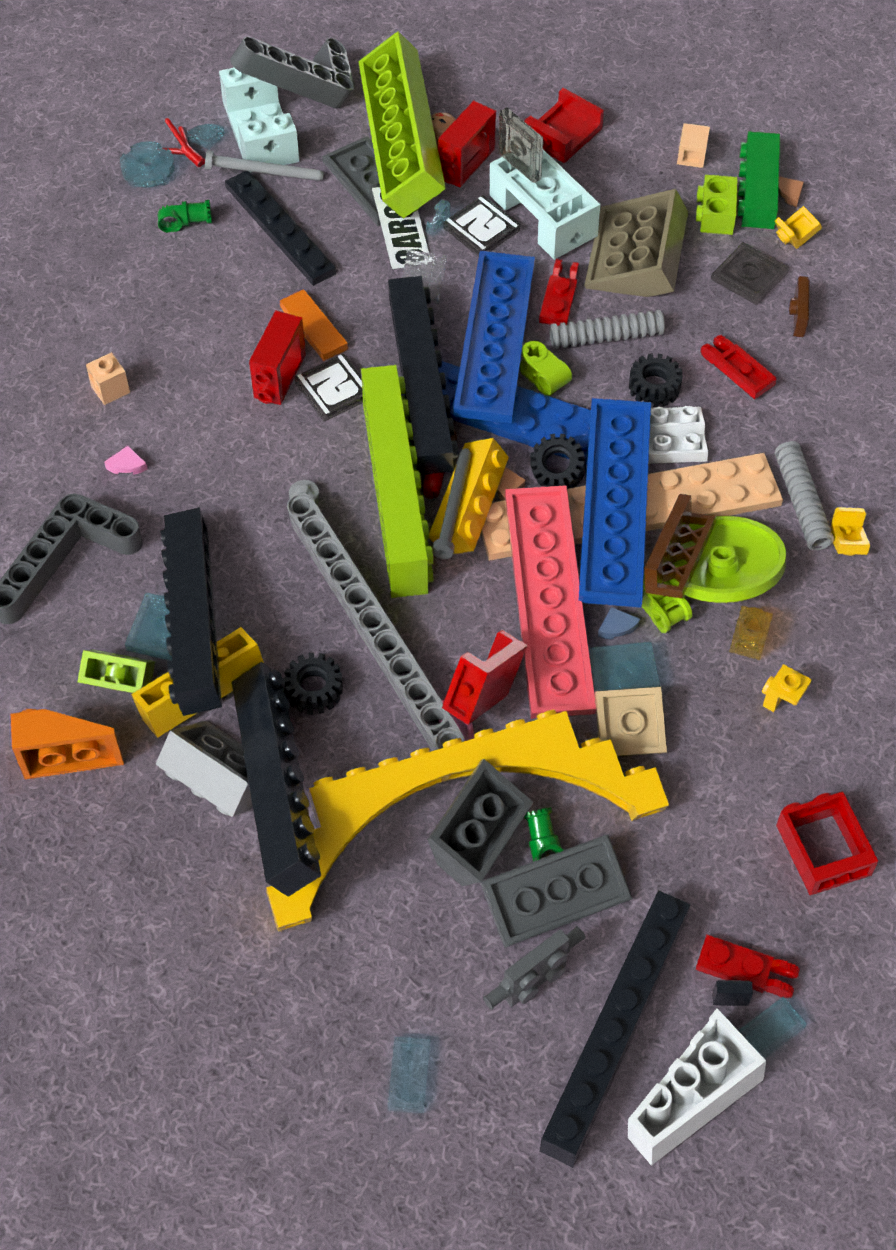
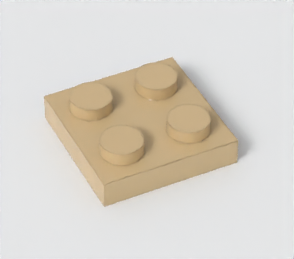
(632, 720)

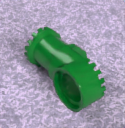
(185, 214)
(541, 833)

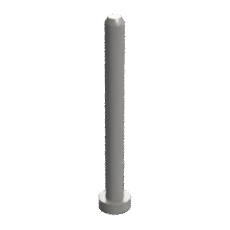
(261, 167)

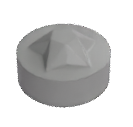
(307, 487)

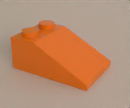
(61, 744)

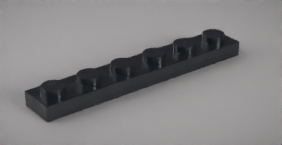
(280, 228)

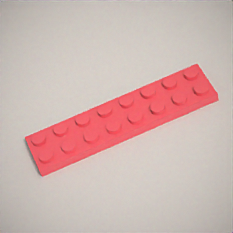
(548, 601)

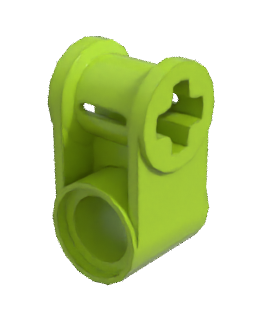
(543, 368)
(665, 610)

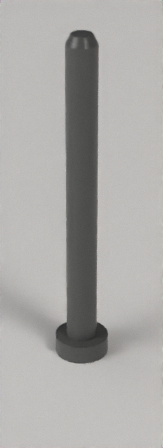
(443, 547)

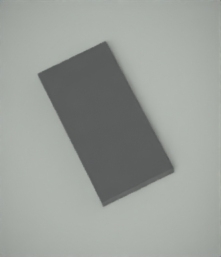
(357, 172)
(556, 890)

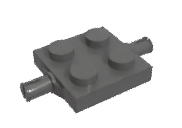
(535, 968)

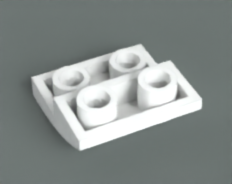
(677, 435)

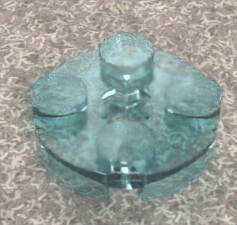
(138, 174)

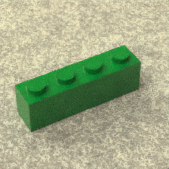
(759, 180)

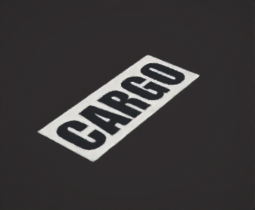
(398, 232)

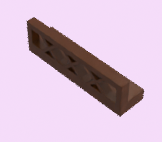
(669, 549)

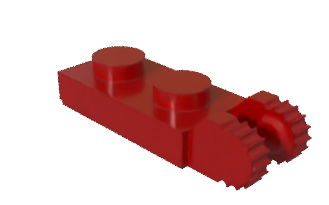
(559, 295)
(739, 366)
(743, 964)

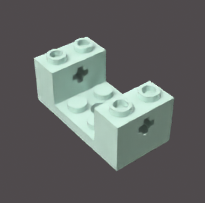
(258, 120)
(565, 211)

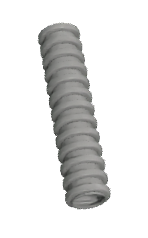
(607, 329)
(804, 495)

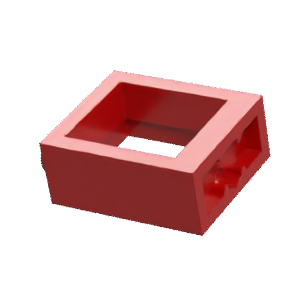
(465, 145)
(277, 357)
(836, 873)

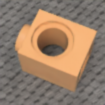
(693, 145)
(108, 378)

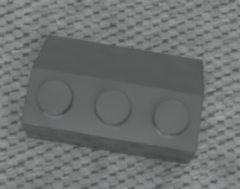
(478, 825)

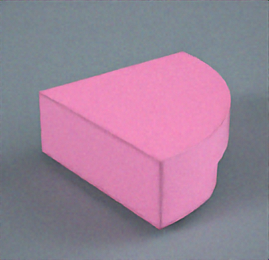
(126, 462)

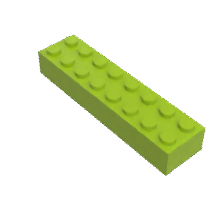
(401, 126)
(396, 482)

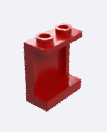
(567, 125)
(482, 684)

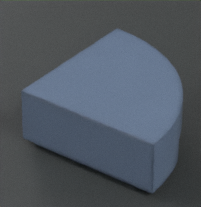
(617, 624)

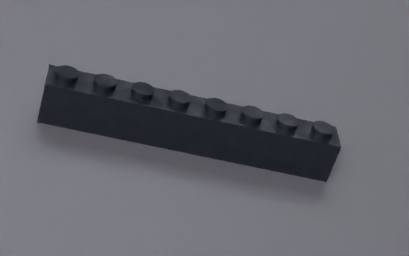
(421, 375)
(191, 613)
(275, 780)
(614, 1029)

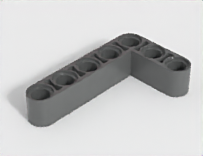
(322, 80)
(53, 541)

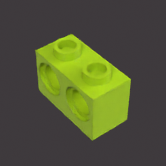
(717, 205)

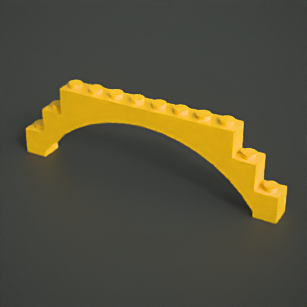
(536, 748)

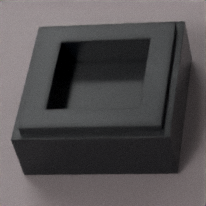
(732, 993)

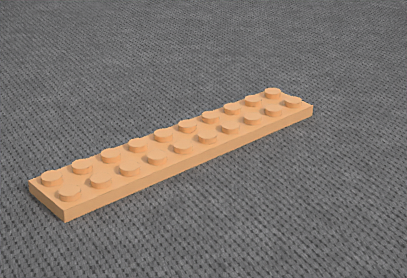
(714, 487)

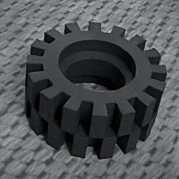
(655, 367)
(557, 445)
(313, 699)

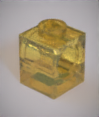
(747, 642)

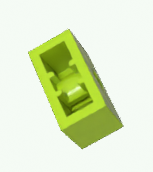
(115, 671)

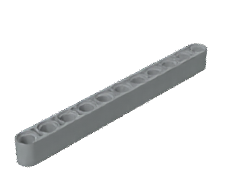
(371, 613)

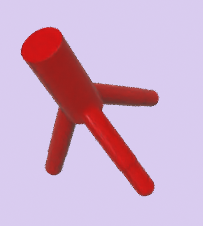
(186, 149)

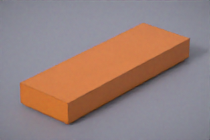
(317, 327)

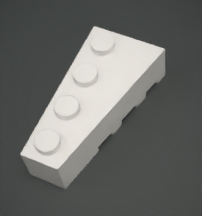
(697, 1088)

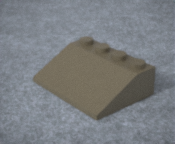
(638, 245)

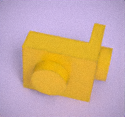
(798, 228)
(849, 531)
(785, 685)

